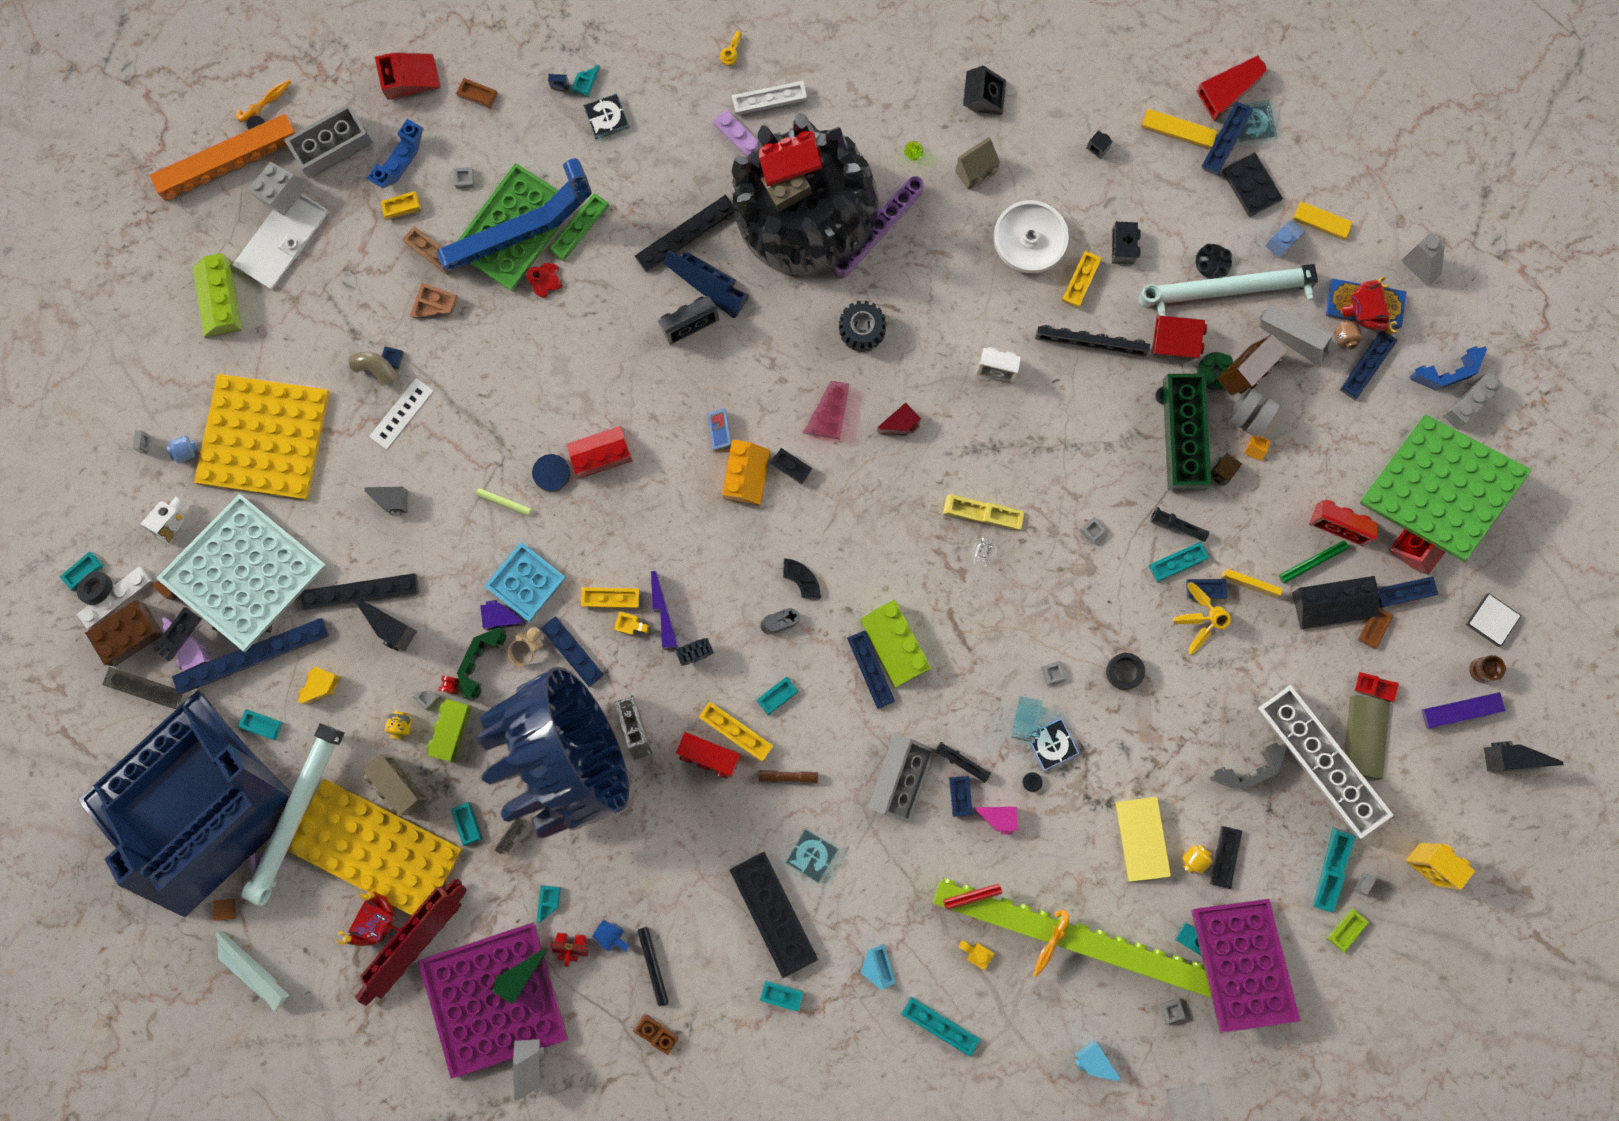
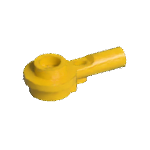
(729, 55)

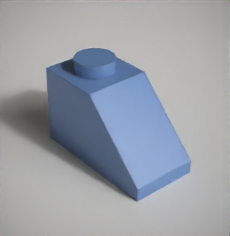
(1284, 238)

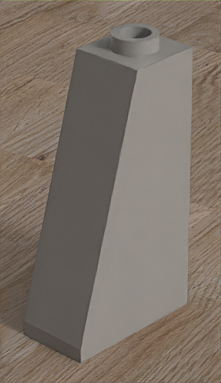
(1297, 334)

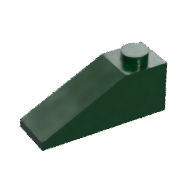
(514, 981)

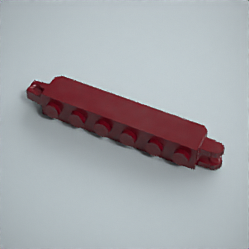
(410, 941)

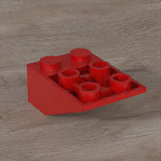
(406, 74)

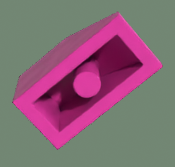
(1000, 818)

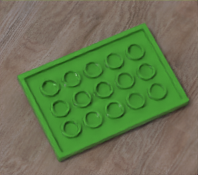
(513, 197)

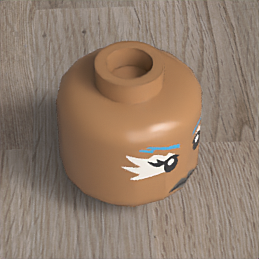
(1348, 335)

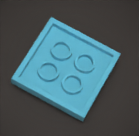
(525, 582)

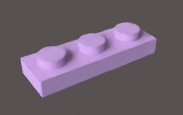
(735, 133)

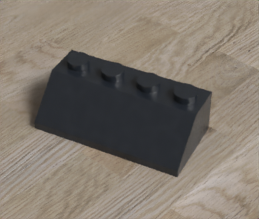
(1336, 602)

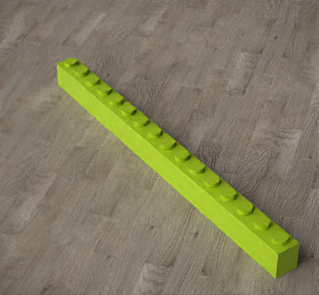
(1080, 939)

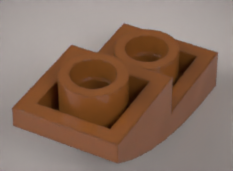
(656, 1034)

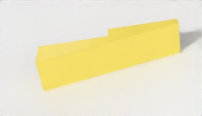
(983, 512)

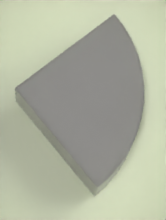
(426, 699)

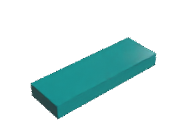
(1178, 561)

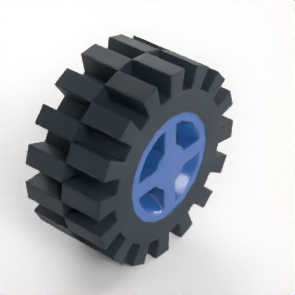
(694, 651)

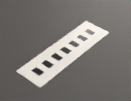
(401, 413)

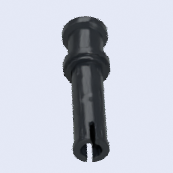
(1170, 521)

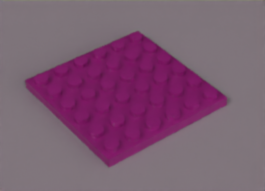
(475, 1022)

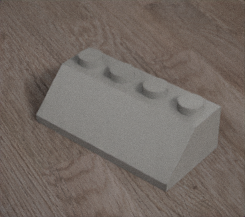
(901, 778)

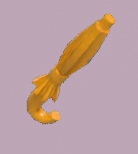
(271, 96)
(1058, 933)

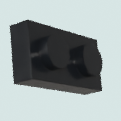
(791, 466)

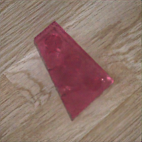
(829, 414)

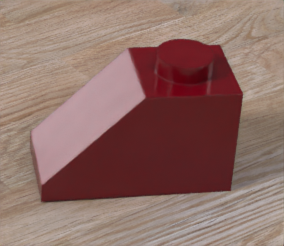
(900, 422)

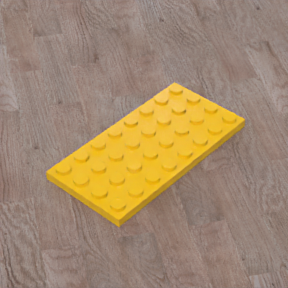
(373, 847)

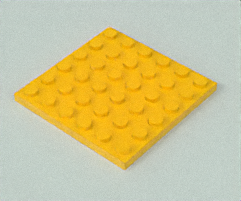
(262, 436)

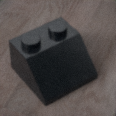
(984, 91)

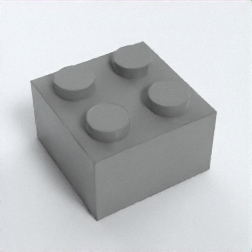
(277, 188)

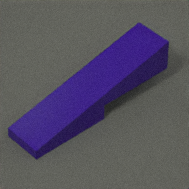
(659, 605)
(1463, 710)

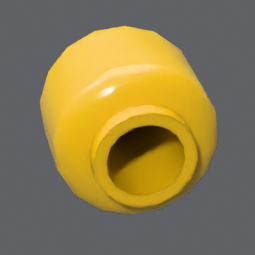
(1197, 859)

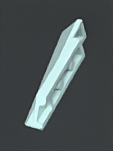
(250, 971)

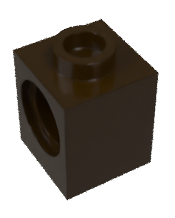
(1225, 469)

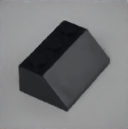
(689, 319)

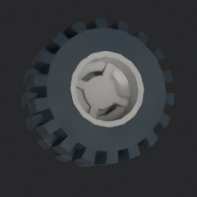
(862, 326)

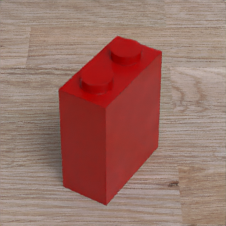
(1179, 336)

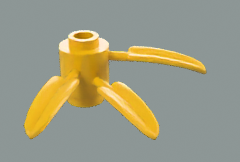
(1197, 618)

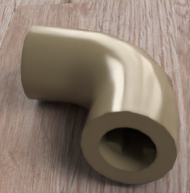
(374, 363)

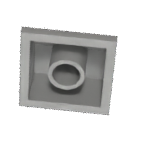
(527, 1067)

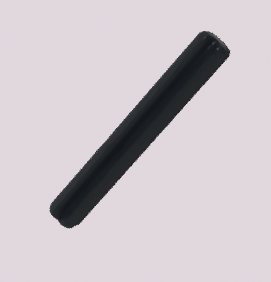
(653, 967)

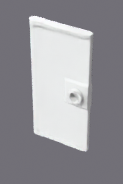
(280, 241)

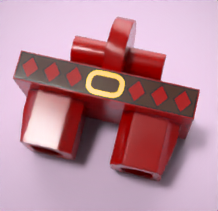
(562, 947)

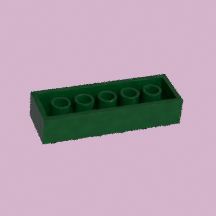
(1186, 431)

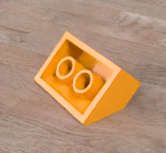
(745, 472)

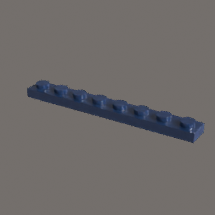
(255, 655)

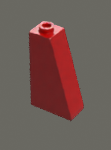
(1230, 86)

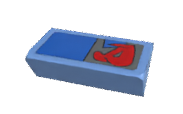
(719, 429)

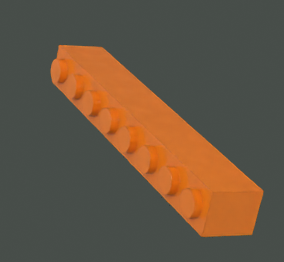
(222, 158)

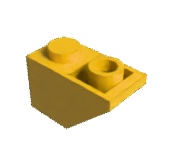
(318, 686)

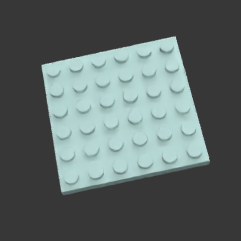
(241, 572)

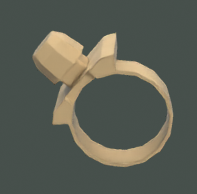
(531, 638)

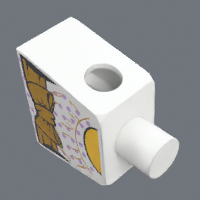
(165, 520)

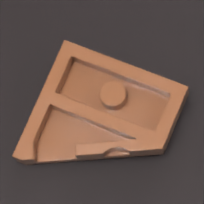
(433, 302)

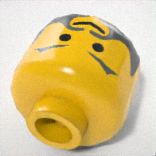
(398, 724)

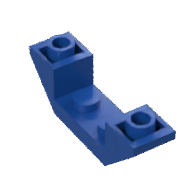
(401, 157)
(1429, 377)

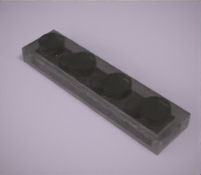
(142, 688)

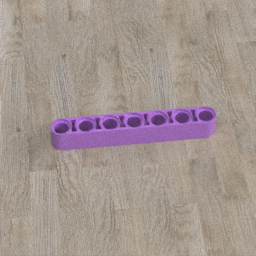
(886, 221)

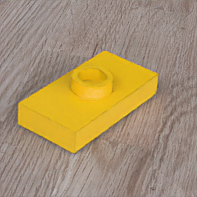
(400, 205)

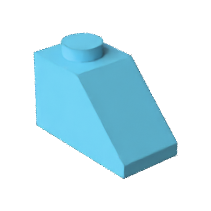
(1095, 1062)

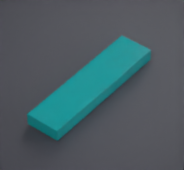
(940, 1026)

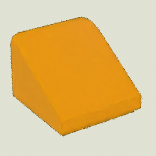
(1257, 447)

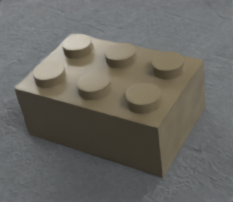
(393, 785)

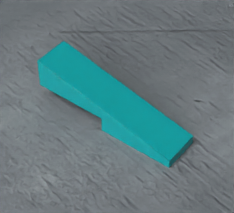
(1333, 869)

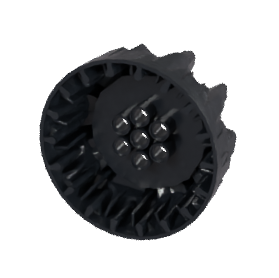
(808, 238)

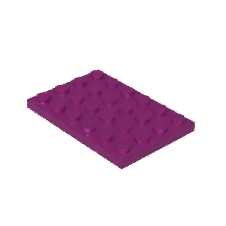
(1245, 966)

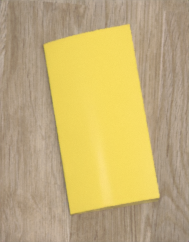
(1142, 839)

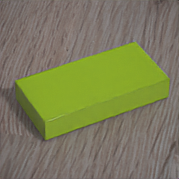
(1348, 930)

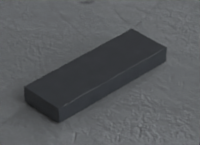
(1226, 857)

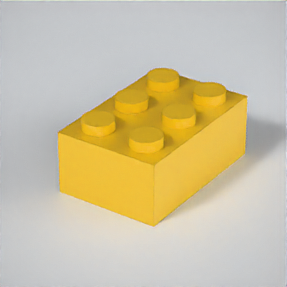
(1440, 865)

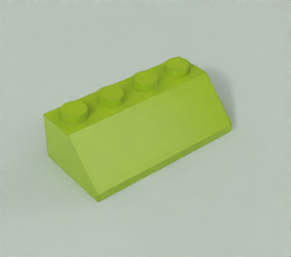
(216, 295)
(895, 643)

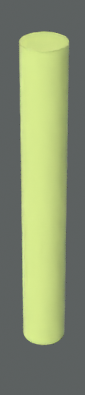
(504, 502)

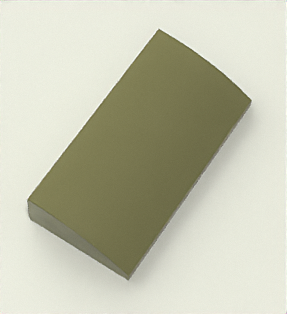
(1367, 734)

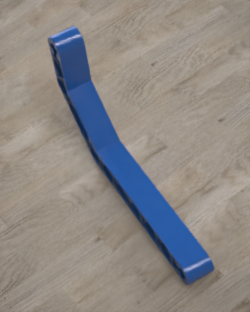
(523, 226)

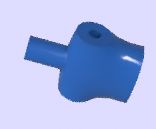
(609, 935)

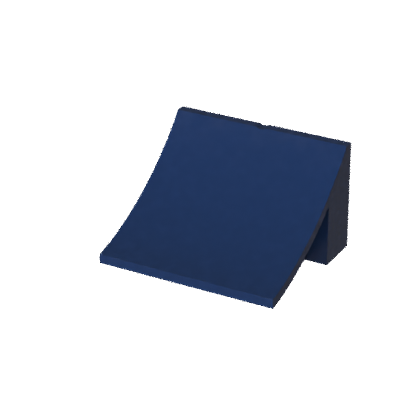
(185, 808)

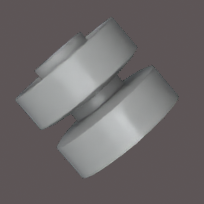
(1249, 409)

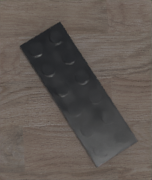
(773, 914)

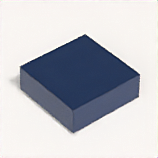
(393, 356)

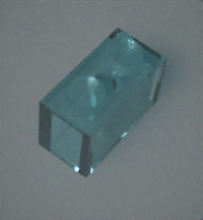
(1027, 719)

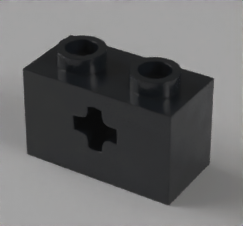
(1120, 234)

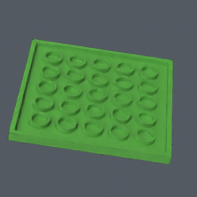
(1445, 487)

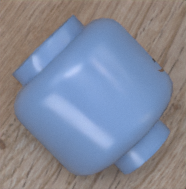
(182, 449)

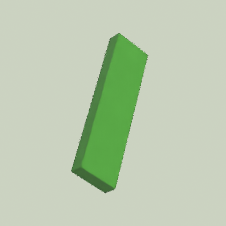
(579, 227)

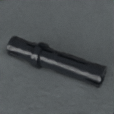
(963, 762)

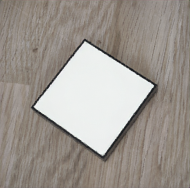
(1493, 620)

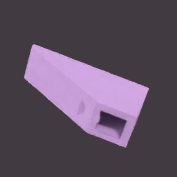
(191, 653)

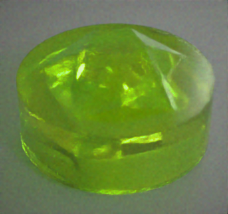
(913, 150)

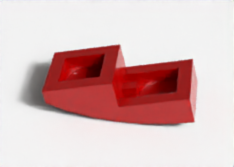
(1376, 687)

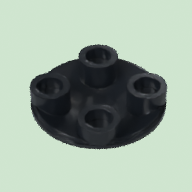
(1213, 261)

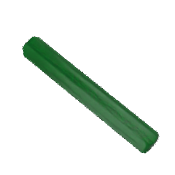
(1314, 561)

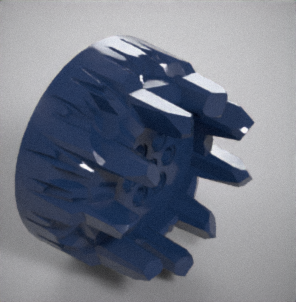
(560, 751)

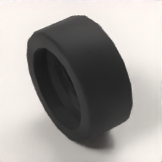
(1132, 658)

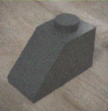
(391, 499)

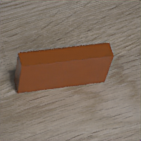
(477, 93)
(1375, 629)

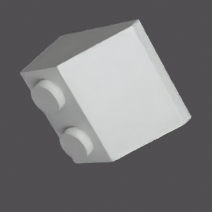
(998, 365)

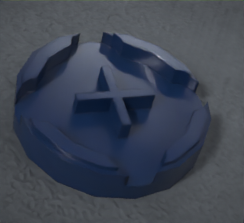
(551, 472)

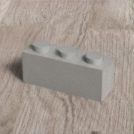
(1473, 400)

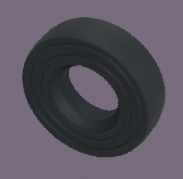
(88, 582)

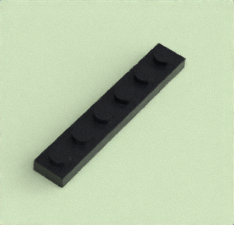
(685, 233)
(1098, 341)
(361, 590)

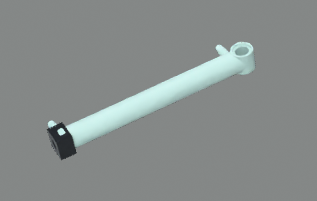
(1302, 277)
(259, 888)

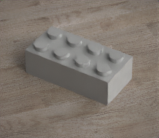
(328, 141)

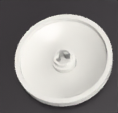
(1031, 236)

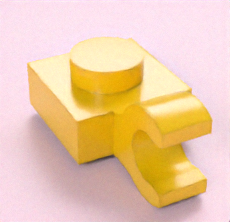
(629, 623)
(978, 954)

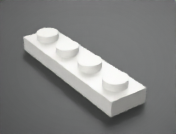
(769, 98)
(119, 595)

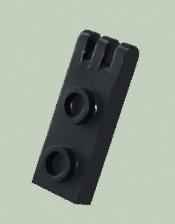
(177, 633)

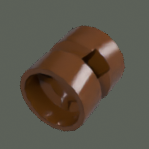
(1487, 668)

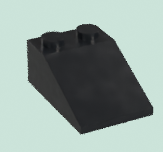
(392, 631)
(1509, 756)

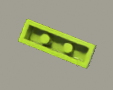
(449, 730)

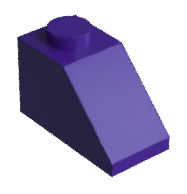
(496, 616)

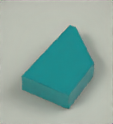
(585, 81)
(548, 901)

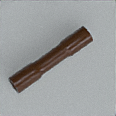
(775, 776)

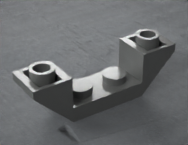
(1273, 757)

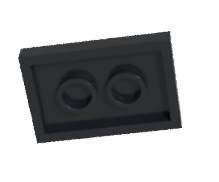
(1252, 184)

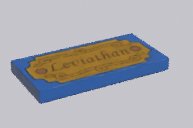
(1340, 296)

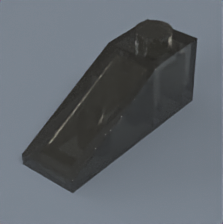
(633, 728)

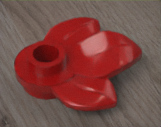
(547, 281)

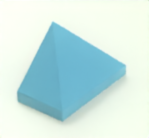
(878, 968)

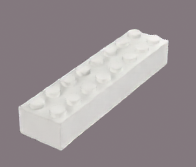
(1325, 762)

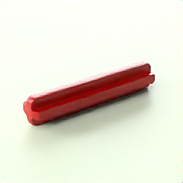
(973, 896)

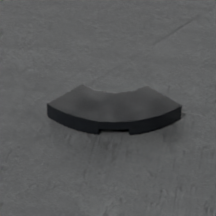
(802, 577)

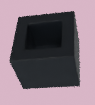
(1099, 144)

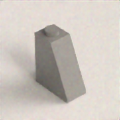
(1426, 259)

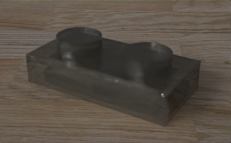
(506, 843)

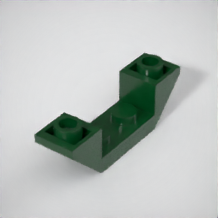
(470, 687)

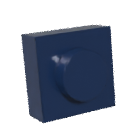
(558, 82)

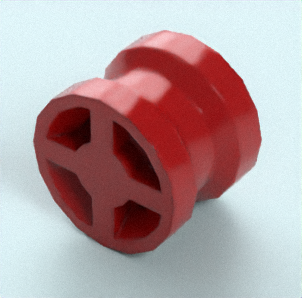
(449, 684)

